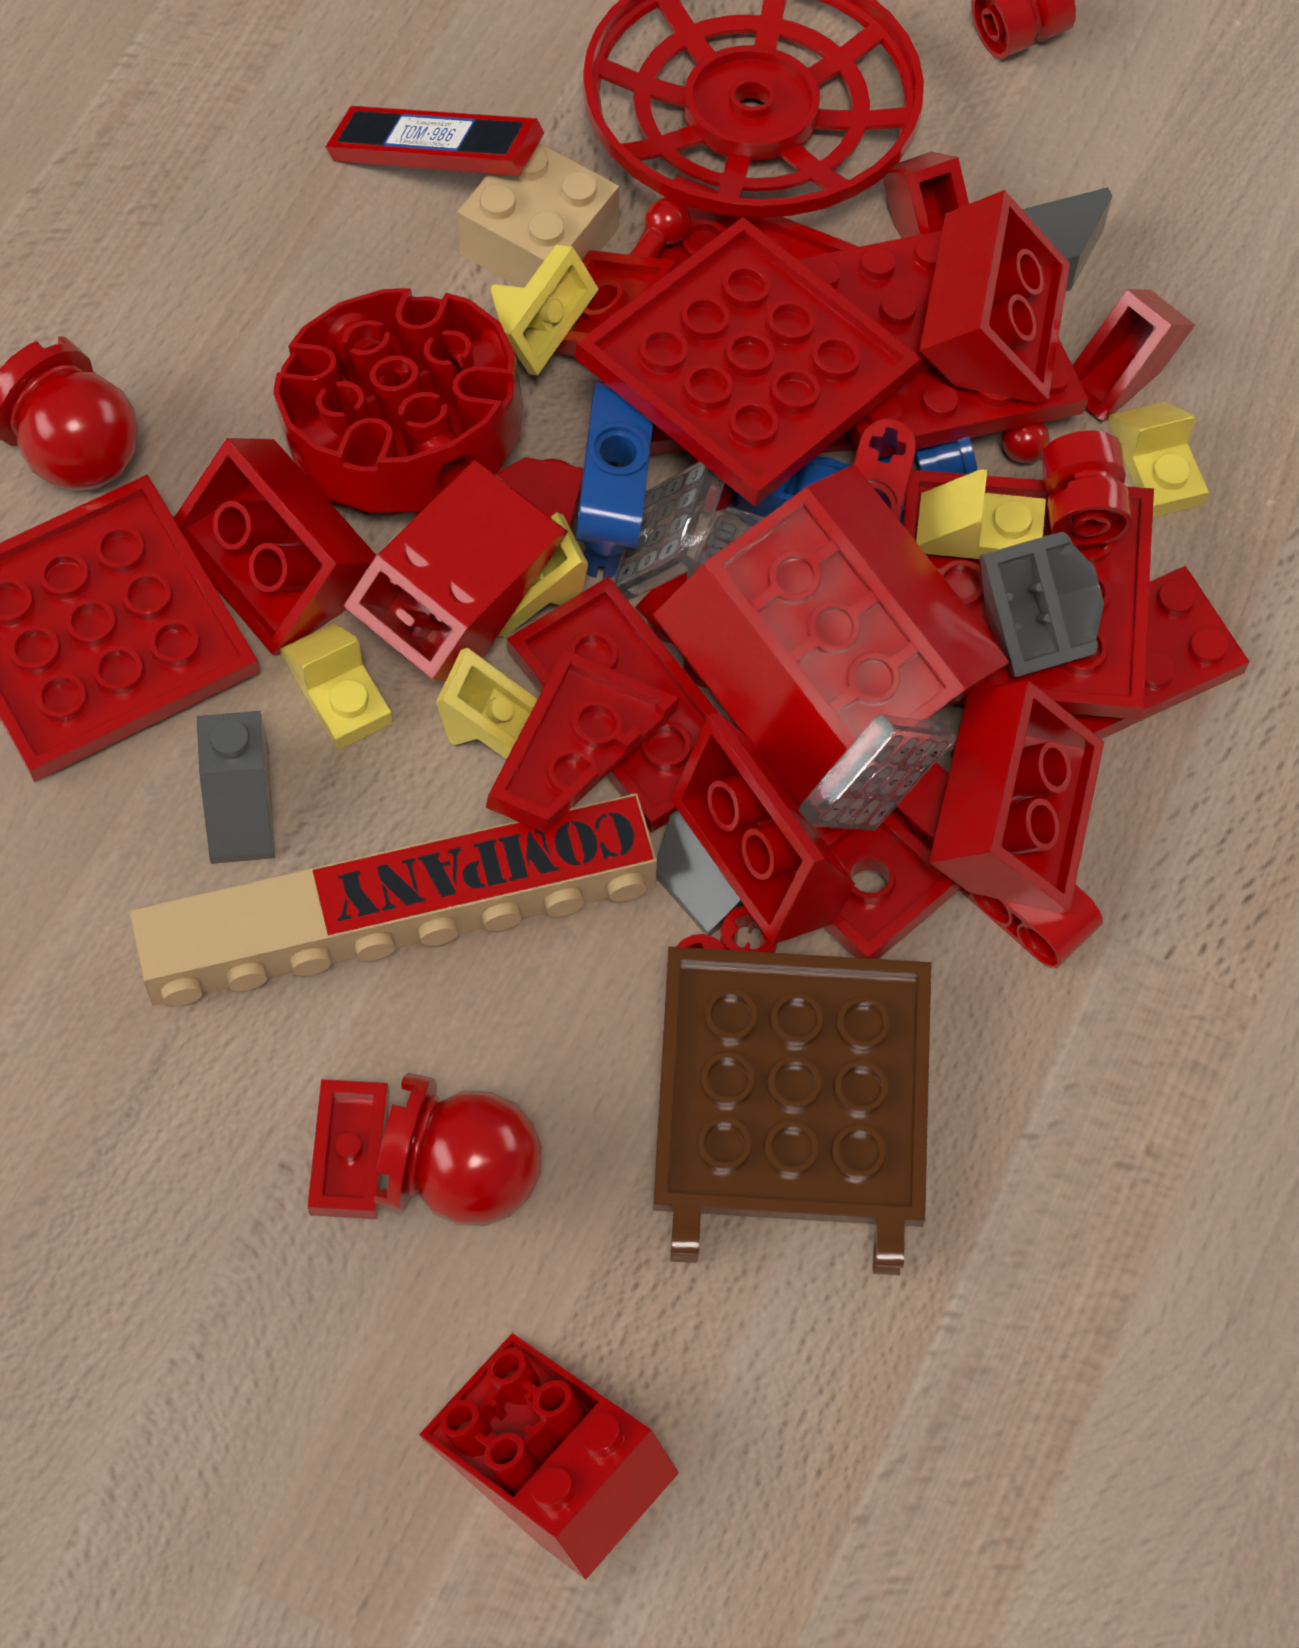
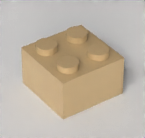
(519, 219)

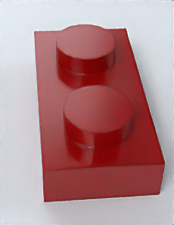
(347, 1149)

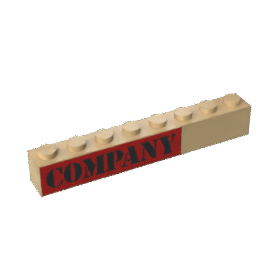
(392, 901)

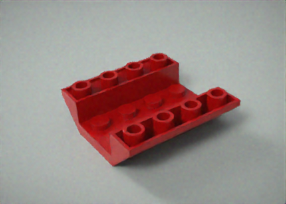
(825, 627)

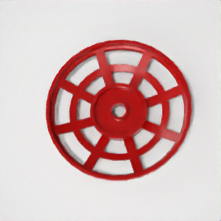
(758, 132)

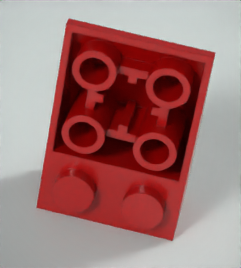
(456, 571)
(551, 1454)

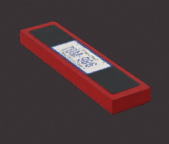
(435, 140)

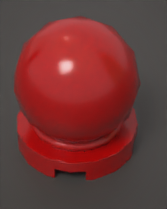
(65, 417)
(463, 1155)

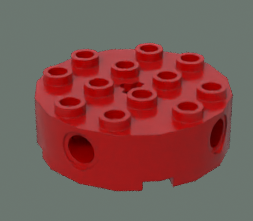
(398, 398)

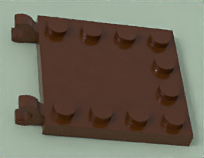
(794, 1093)

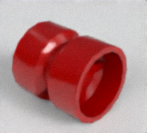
(1015, 24)
(1087, 487)

